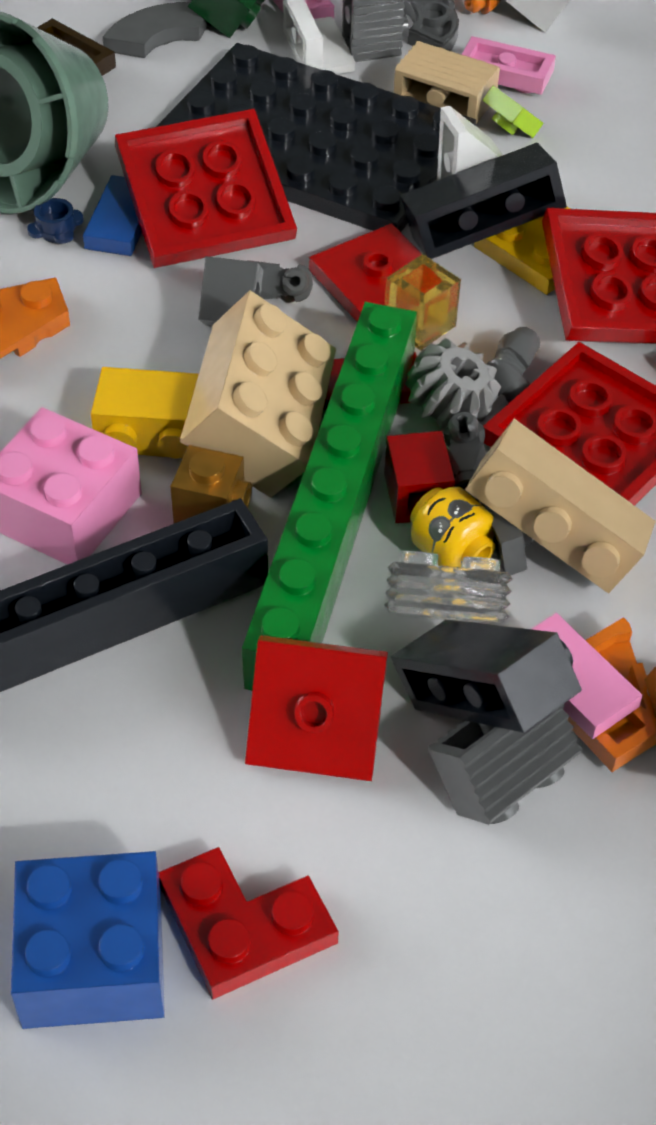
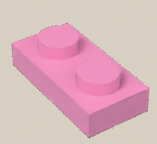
(519, 67)

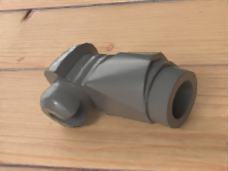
(290, 282)
(512, 358)
(465, 446)

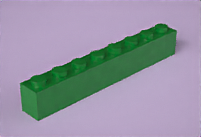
(335, 484)

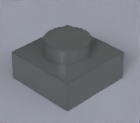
(509, 544)

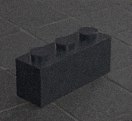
(483, 200)
(488, 673)

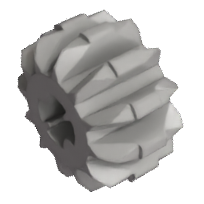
(452, 381)

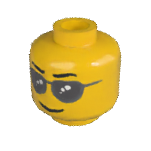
(452, 526)

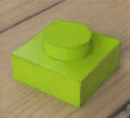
(511, 114)

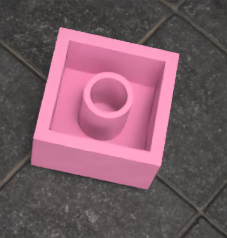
(65, 486)

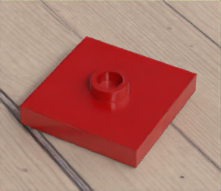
(359, 268)
(315, 708)

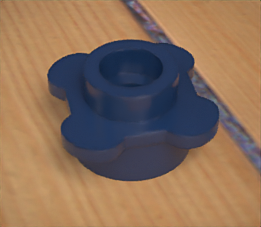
(55, 221)

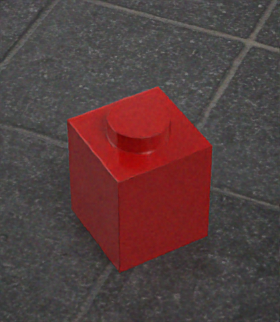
(413, 468)

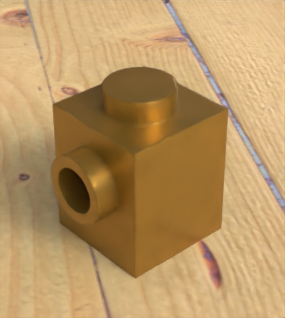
(207, 481)

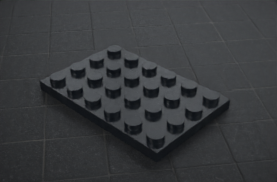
(331, 138)

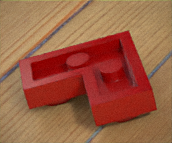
(239, 938)

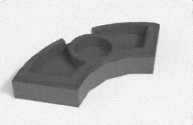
(433, 22)
(153, 27)

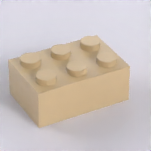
(261, 392)

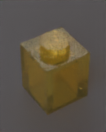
(430, 292)

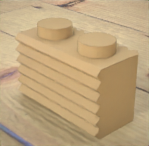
(446, 79)

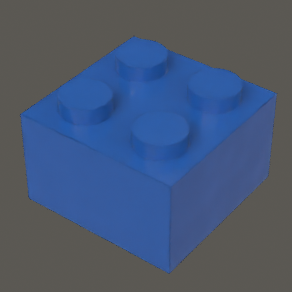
(87, 940)

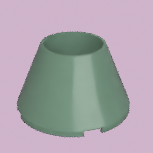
(48, 113)

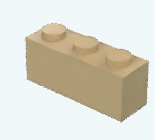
(561, 506)

